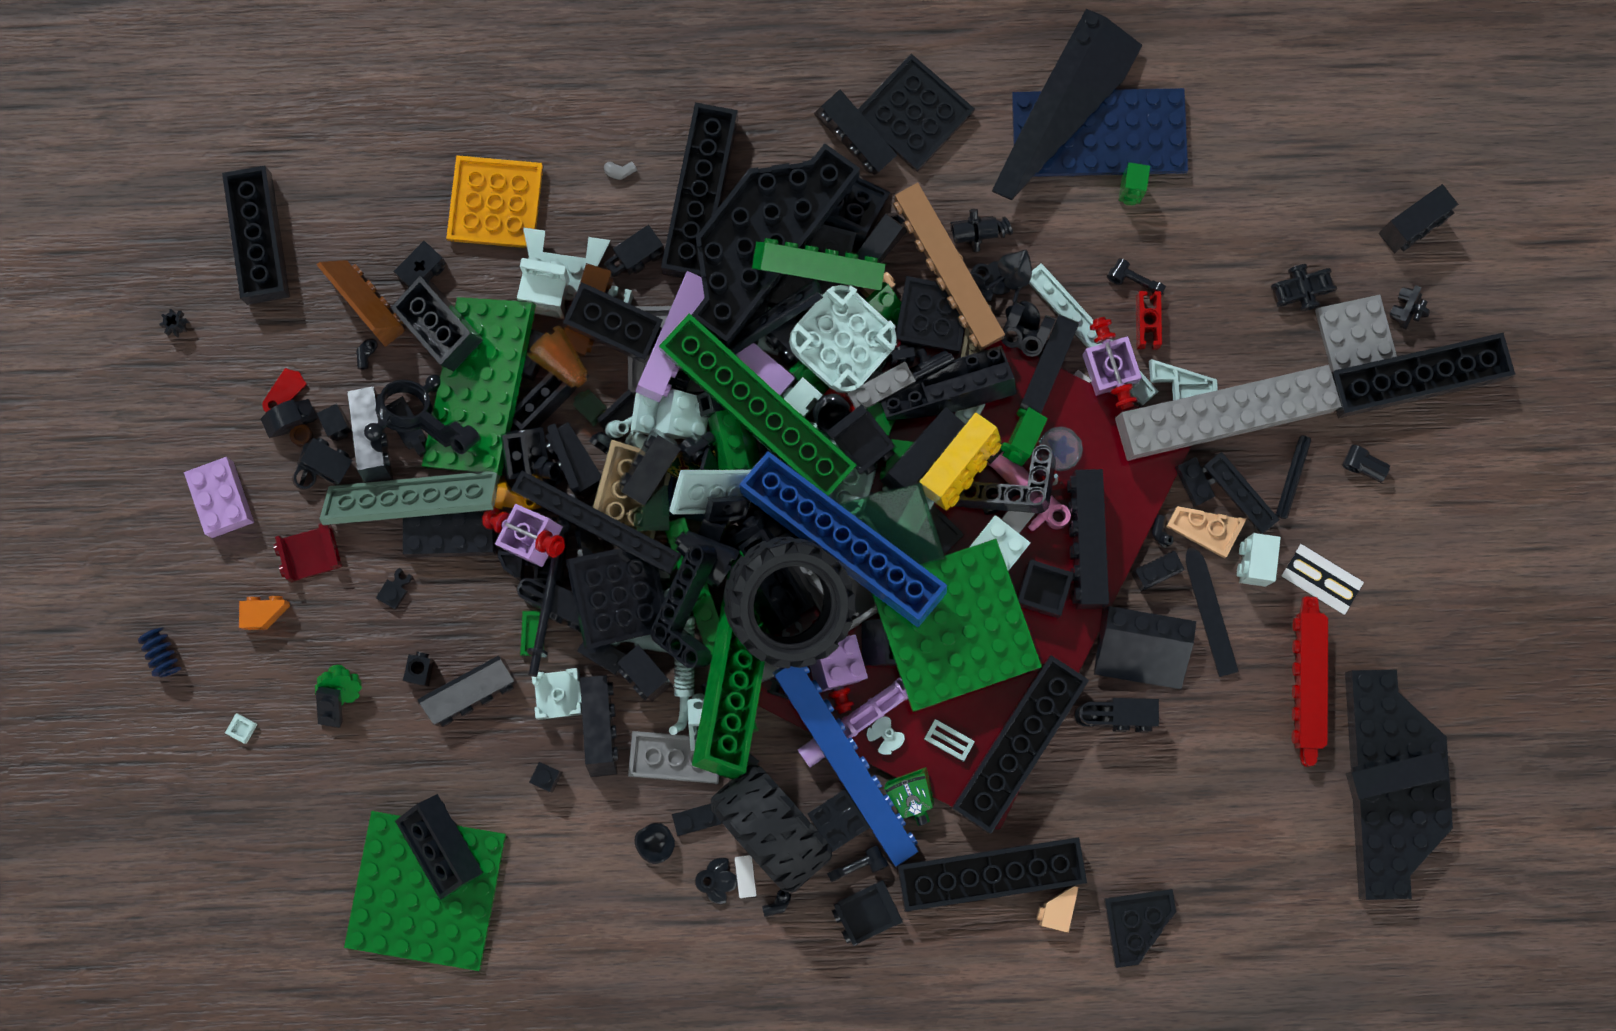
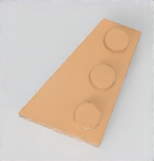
(1208, 530)

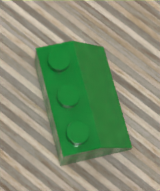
(734, 444)

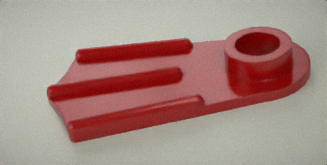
(285, 388)

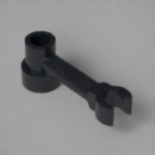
(1120, 272)
(873, 859)

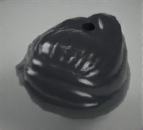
(830, 410)

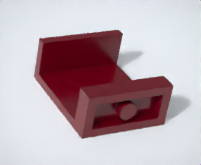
(308, 553)

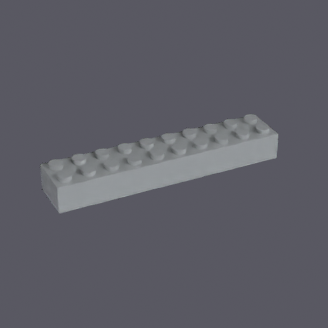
(1227, 412)

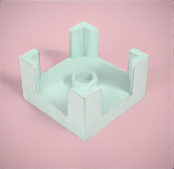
(557, 694)

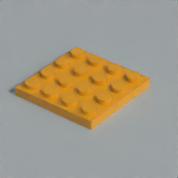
(493, 201)

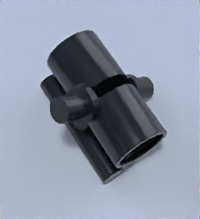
(974, 229)
(930, 364)

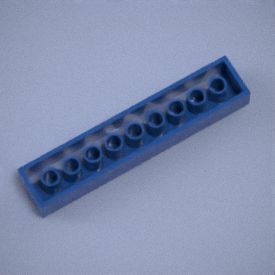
(855, 545)

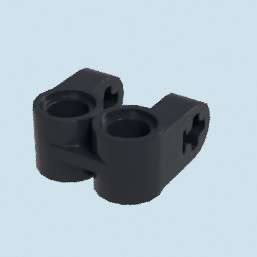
(1025, 334)

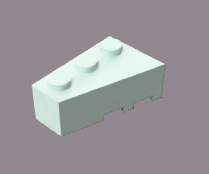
(801, 397)

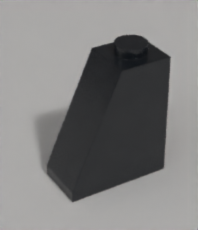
(883, 237)

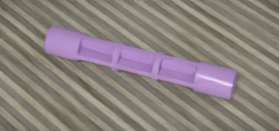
(860, 718)

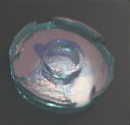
(1064, 445)

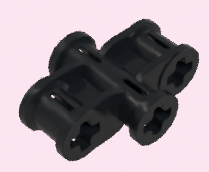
(1303, 287)

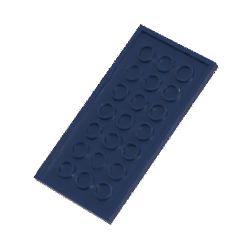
(1125, 129)

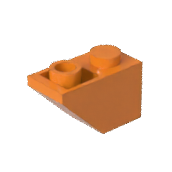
(261, 614)

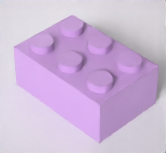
(219, 497)

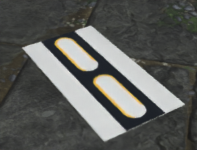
(1322, 579)

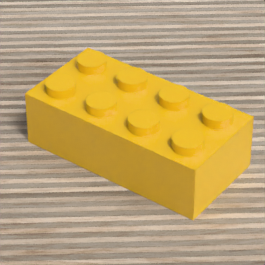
(961, 462)

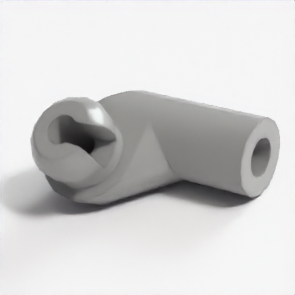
(619, 172)

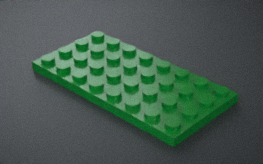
(484, 385)

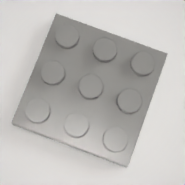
(1355, 332)

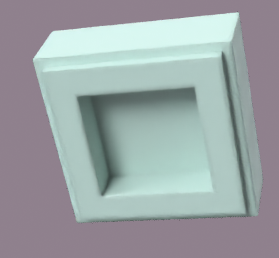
(241, 728)

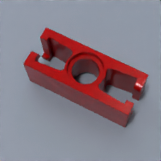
(1155, 314)

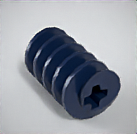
(158, 653)

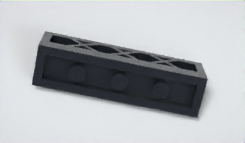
(1241, 493)

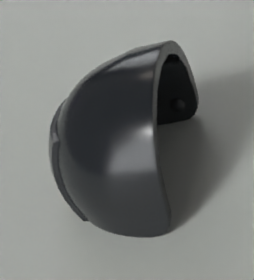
(654, 843)

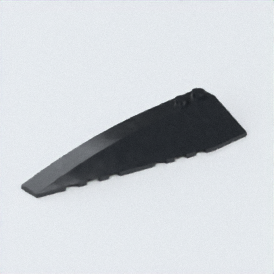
(1083, 77)

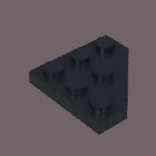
(1136, 923)

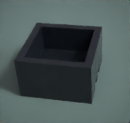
(838, 820)

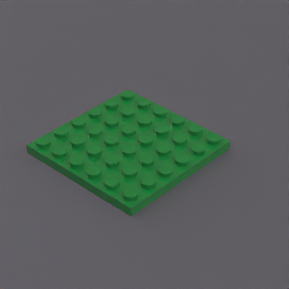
(970, 635)
(399, 910)

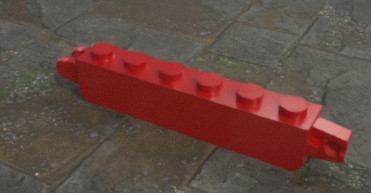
(1310, 681)

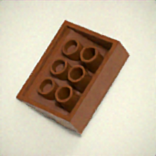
(363, 299)

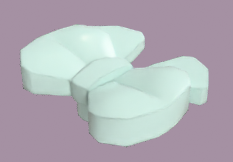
(892, 739)

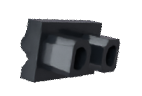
(1412, 298)

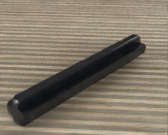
(1293, 477)

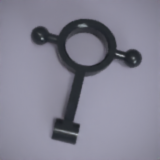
(452, 434)

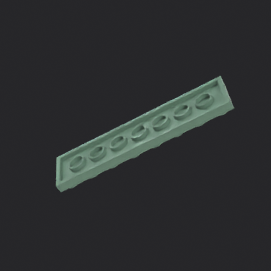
(410, 497)

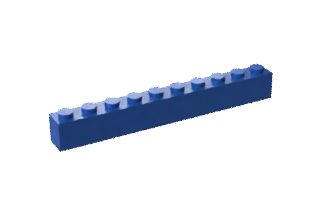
(846, 763)

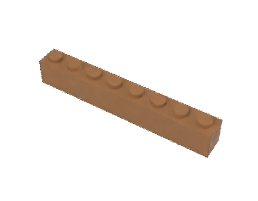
(949, 267)

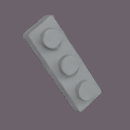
(882, 386)

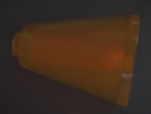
(559, 357)

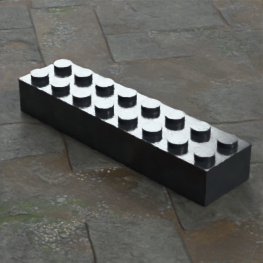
(699, 185)
(1423, 374)
(1019, 744)
(991, 874)

